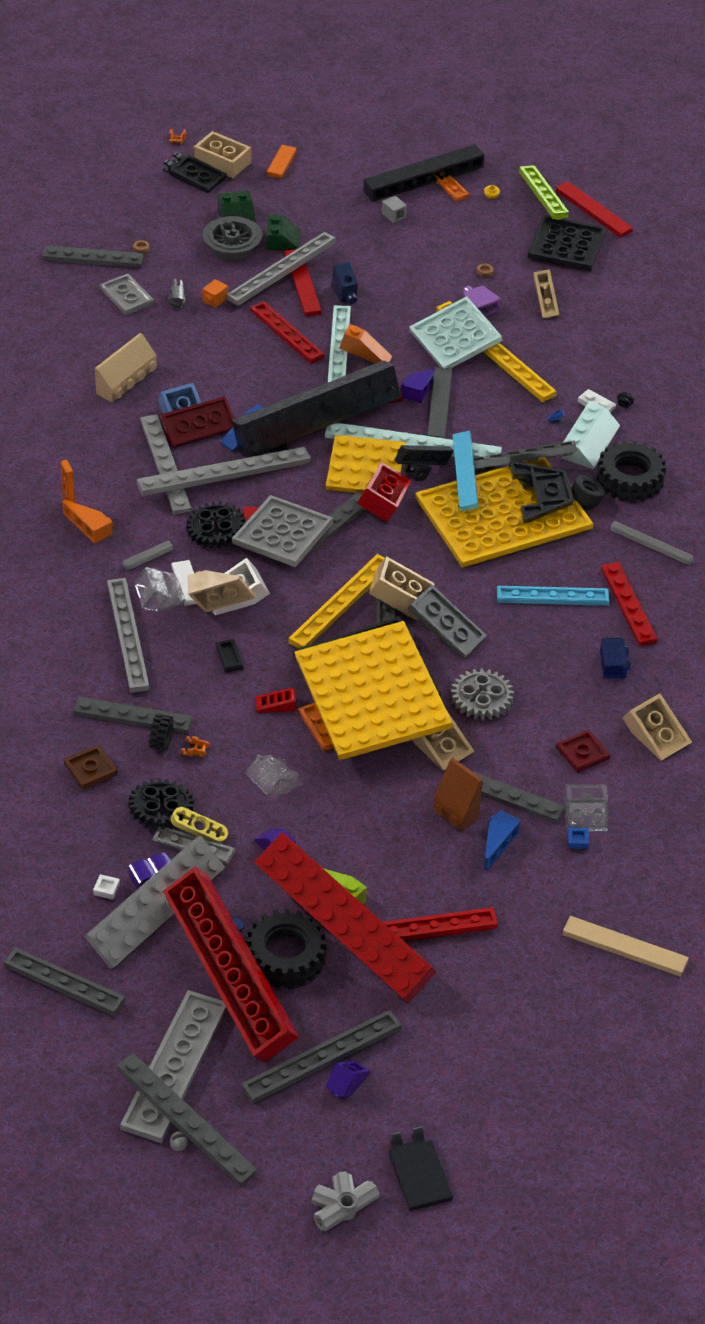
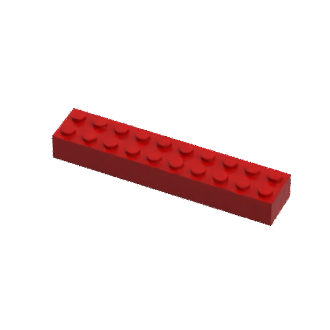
(345, 917)
(230, 965)

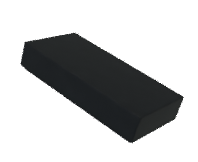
(229, 655)

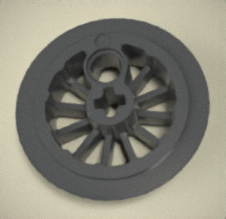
(232, 237)

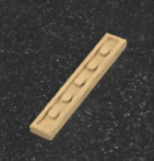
(625, 946)

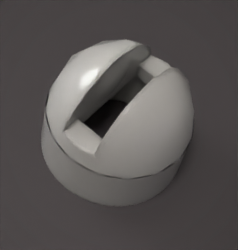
(180, 1141)

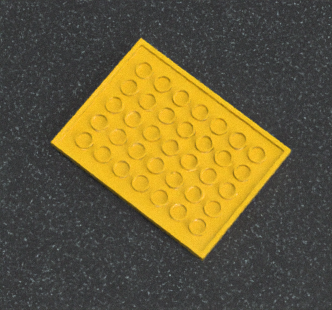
(497, 524)
(372, 690)

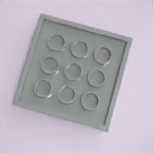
(282, 530)

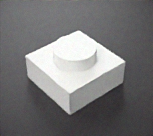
(106, 887)

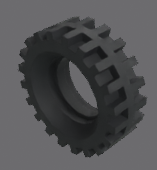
(627, 485)
(288, 970)

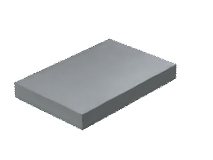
(126, 294)

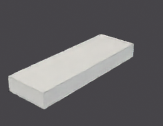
(182, 570)

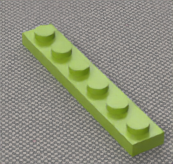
(544, 192)

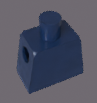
(344, 283)

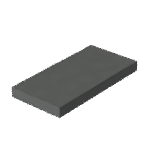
(447, 622)

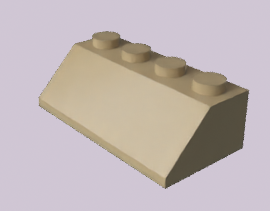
(125, 368)

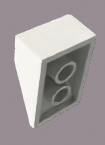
(253, 580)

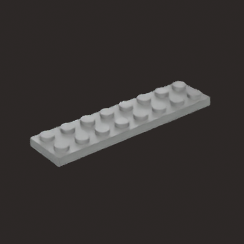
(147, 906)
(176, 1061)

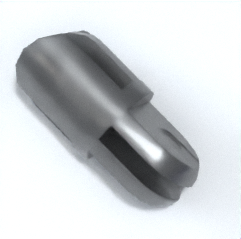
(176, 295)

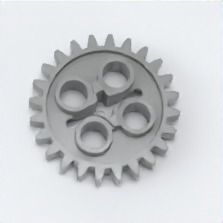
(482, 694)

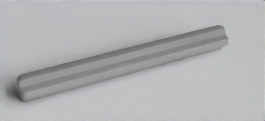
(652, 543)

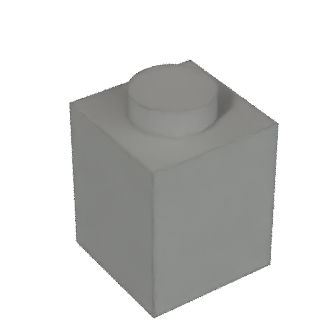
(394, 209)

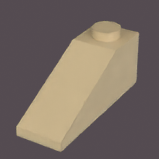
(545, 294)

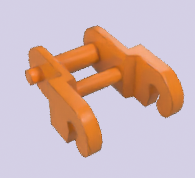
(177, 140)
(194, 751)

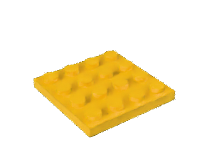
(357, 459)

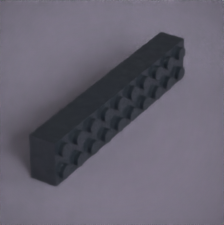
(316, 408)

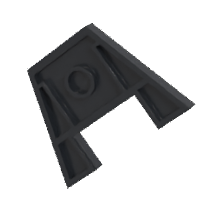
(549, 487)

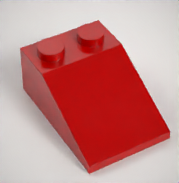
(384, 492)

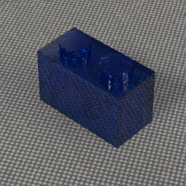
(614, 658)

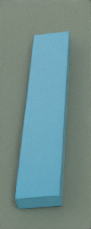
(465, 471)
(552, 595)

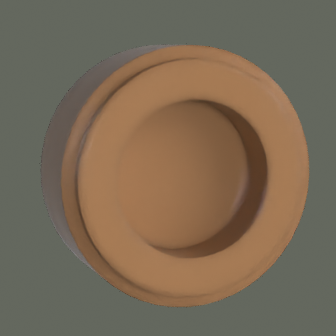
(141, 247)
(485, 270)

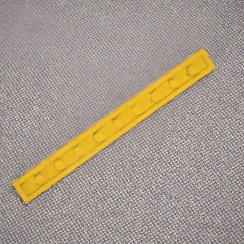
(517, 369)

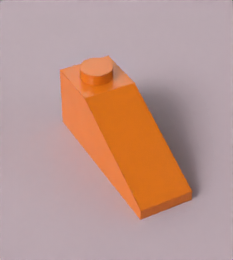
(363, 345)
(88, 520)

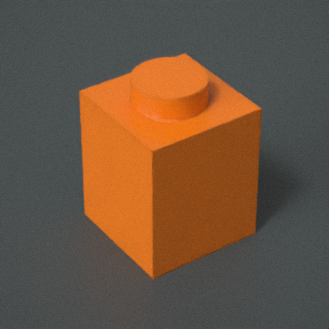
(214, 293)

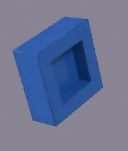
(578, 838)

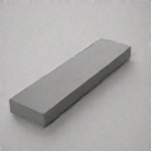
(179, 840)

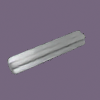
(147, 555)

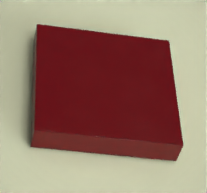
(583, 751)

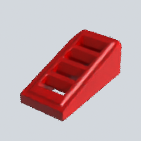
(286, 704)

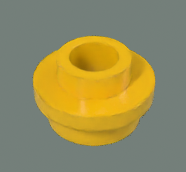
(491, 191)

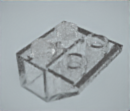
(159, 590)
(273, 776)
(586, 807)

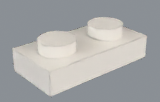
(590, 396)

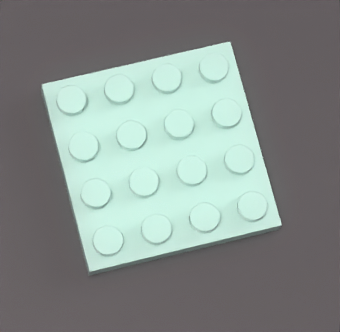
(455, 333)

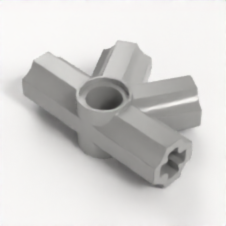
(335, 1200)

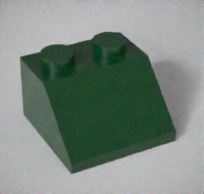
(236, 204)
(281, 233)

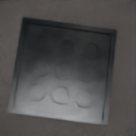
(566, 242)

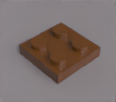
(90, 767)

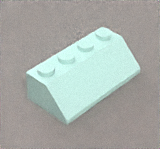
(591, 434)

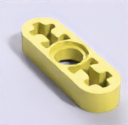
(187, 814)

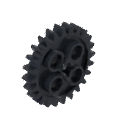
(201, 524)
(145, 802)

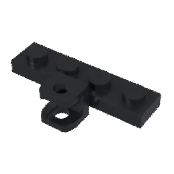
(421, 457)

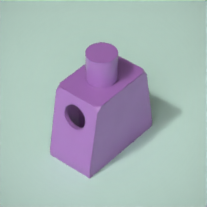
(483, 299)

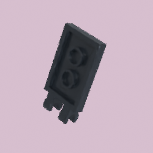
(194, 172)
(419, 1171)

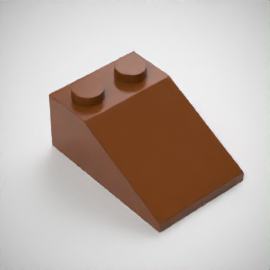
(458, 795)

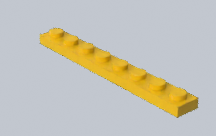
(336, 605)

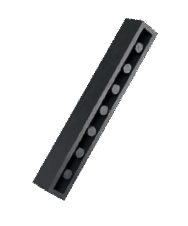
(420, 173)

